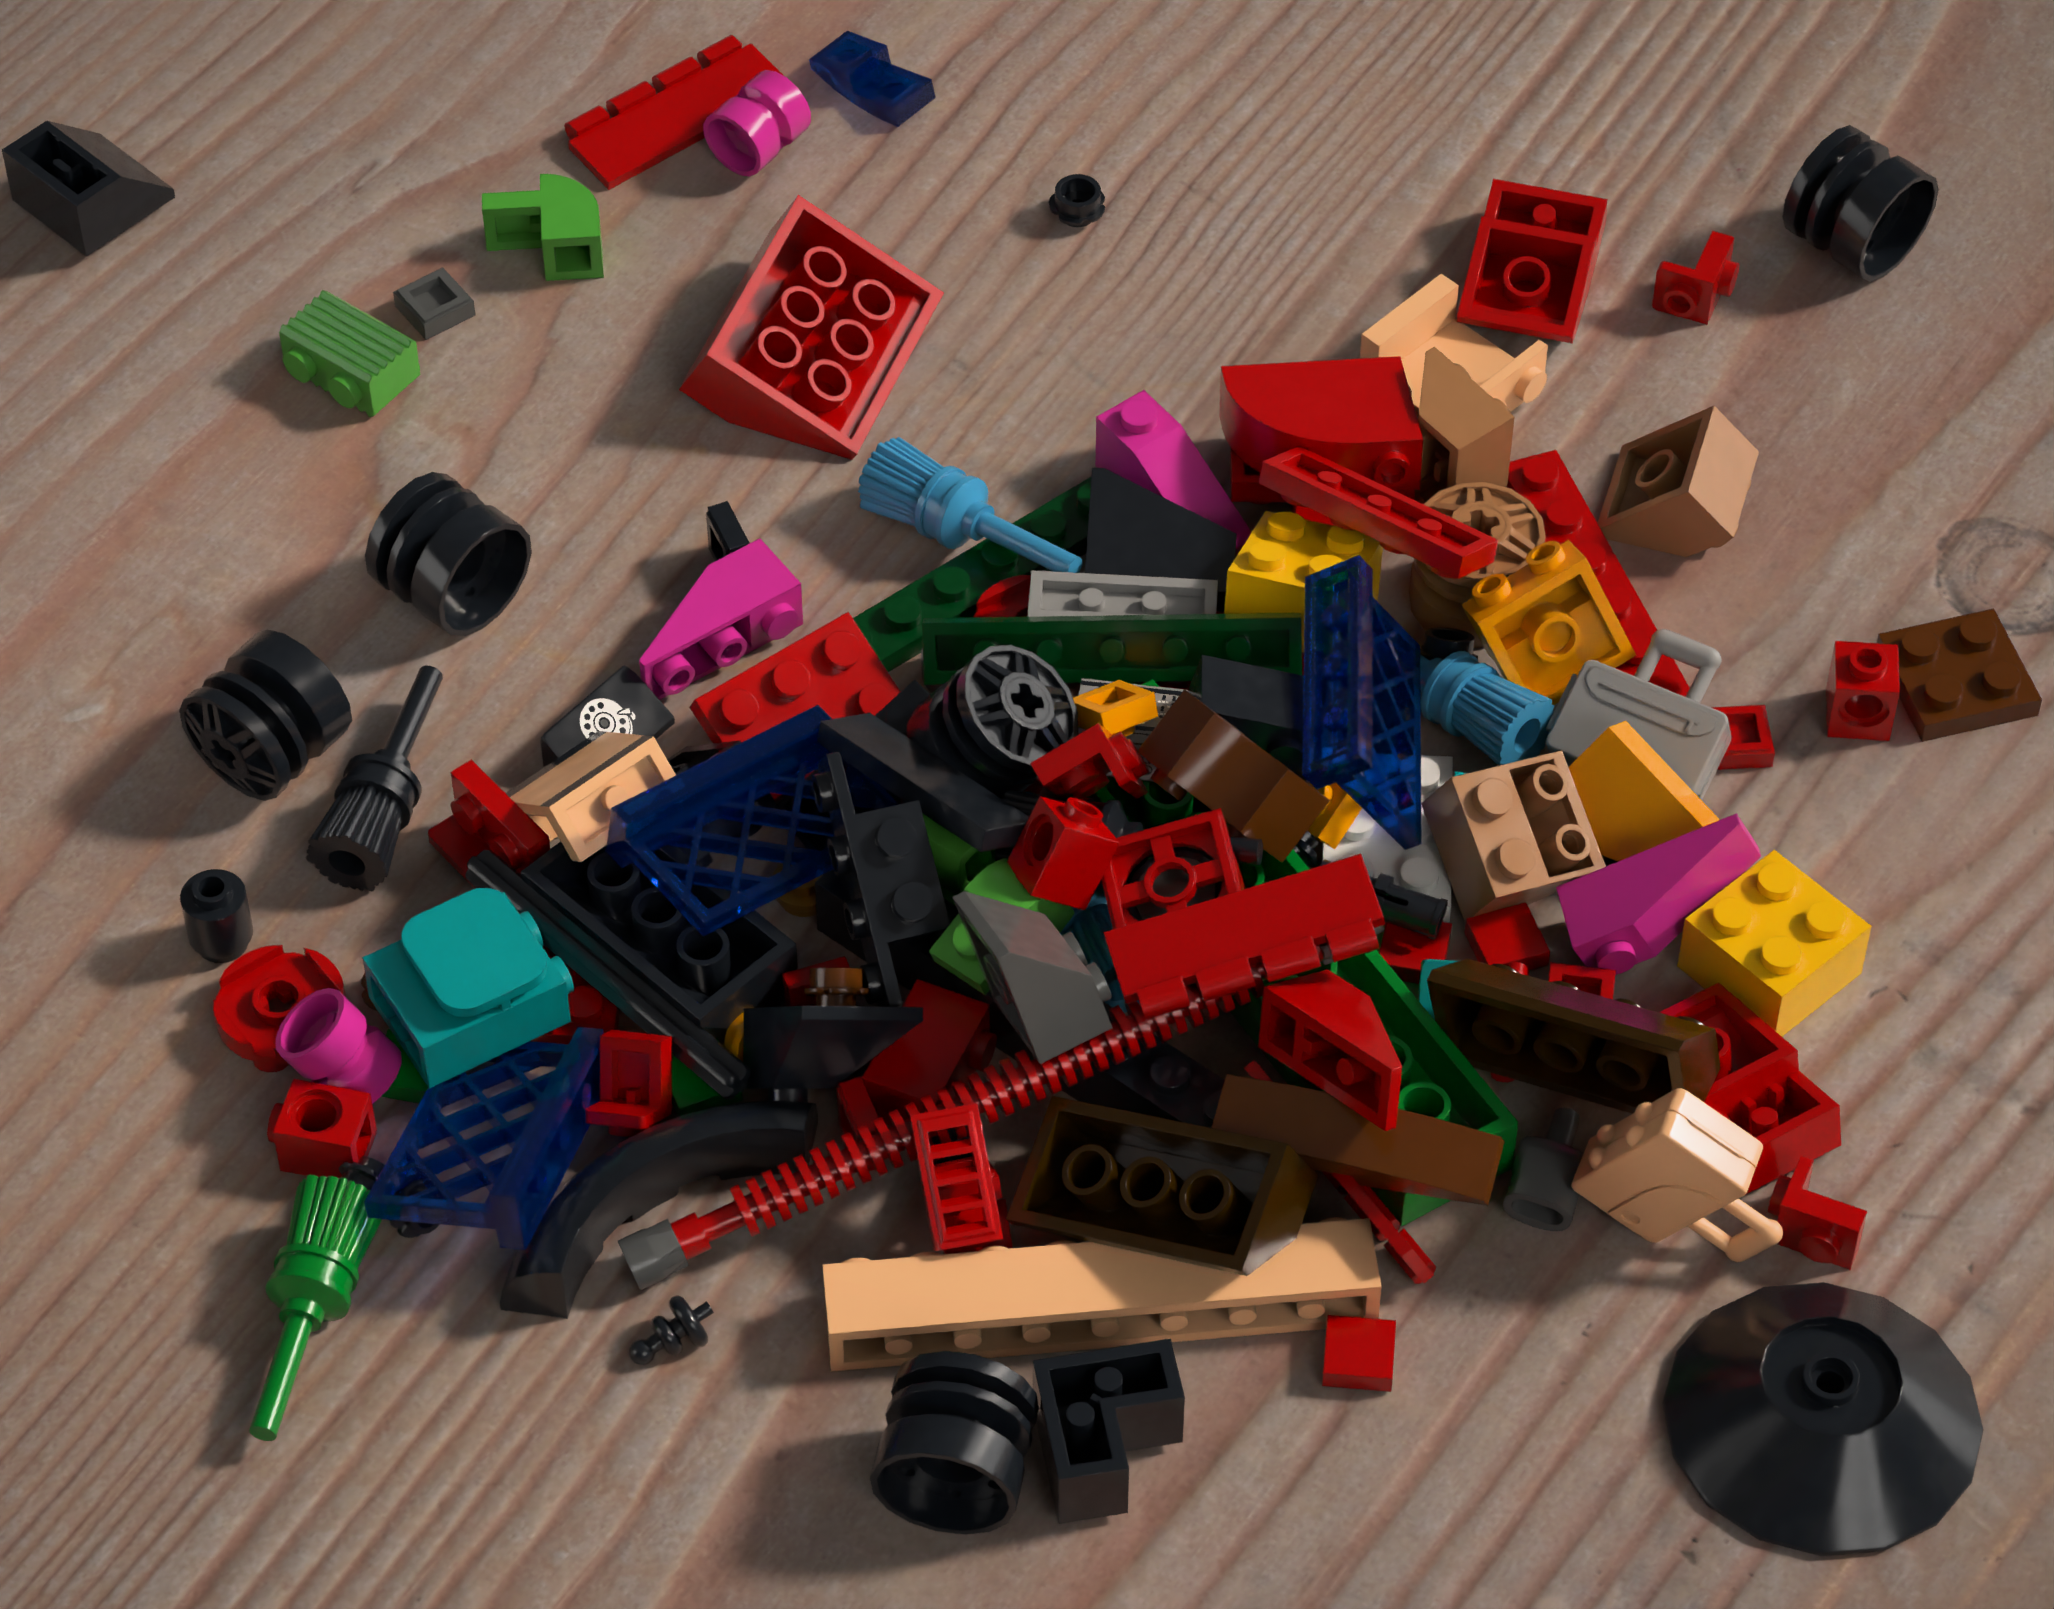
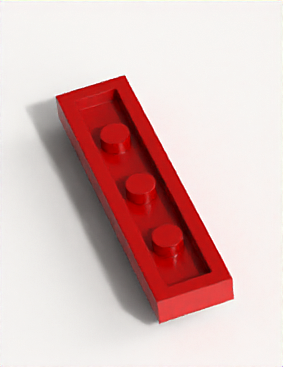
(1378, 512)

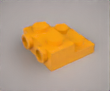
(1547, 620)

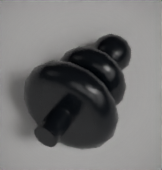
(668, 1334)

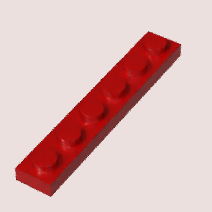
(1567, 517)

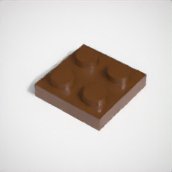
(1961, 675)

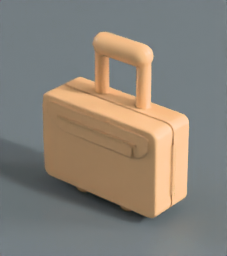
(1672, 1170)

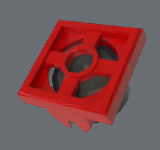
(1171, 877)

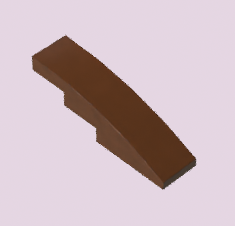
(1414, 1158)

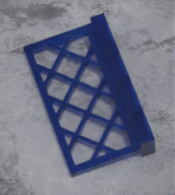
(1362, 699)
(727, 790)
(540, 1142)

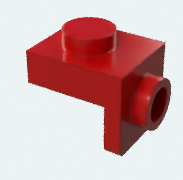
(1696, 291)
(633, 1082)
(1814, 1223)

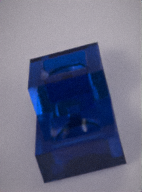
(864, 75)

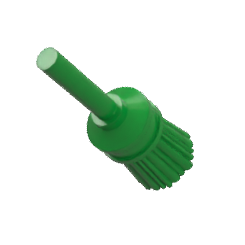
(312, 1281)

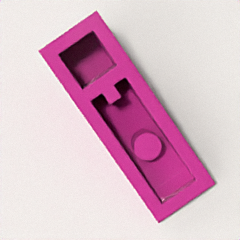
(1156, 453)
(1642, 901)

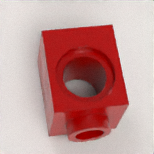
(1862, 690)
(1063, 851)
(340, 1113)

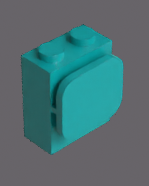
(467, 984)

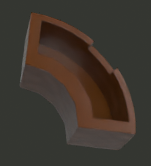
(1228, 771)

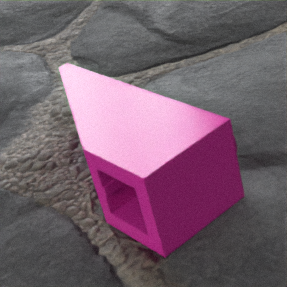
(725, 615)

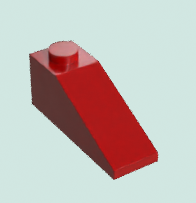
(1334, 1041)

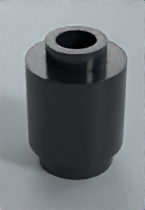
(217, 915)

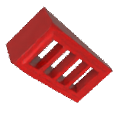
(963, 1234)

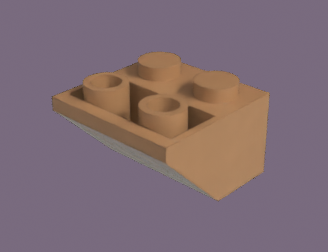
(1462, 429)
(1511, 833)

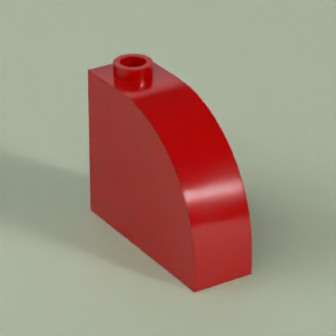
(1336, 408)

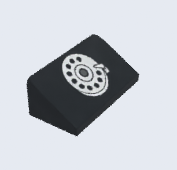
(616, 706)

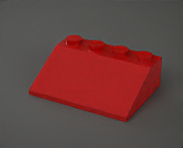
(813, 335)

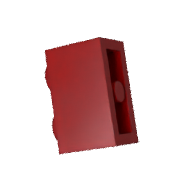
(932, 1055)

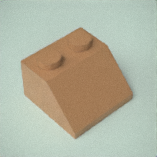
(1680, 486)

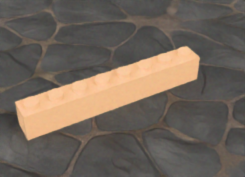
(1088, 1297)

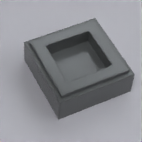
(434, 303)

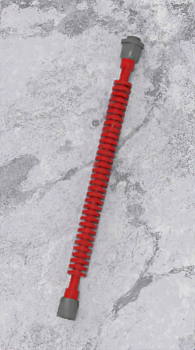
(667, 1246)

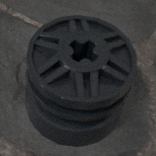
(1860, 203)
(448, 553)
(266, 714)
(997, 718)
(955, 1443)

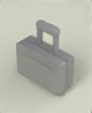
(1675, 726)

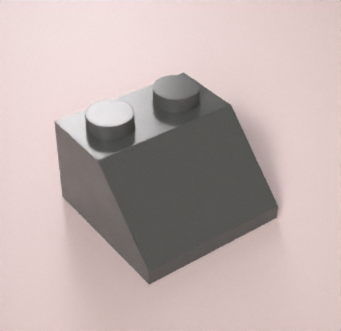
(1036, 975)

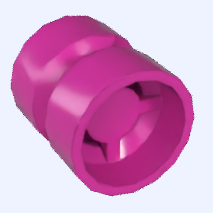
(757, 123)
(335, 1046)

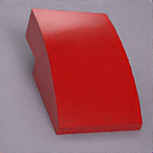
(1533, 261)
(1763, 1085)

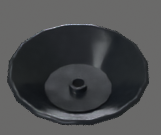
(1816, 1464)

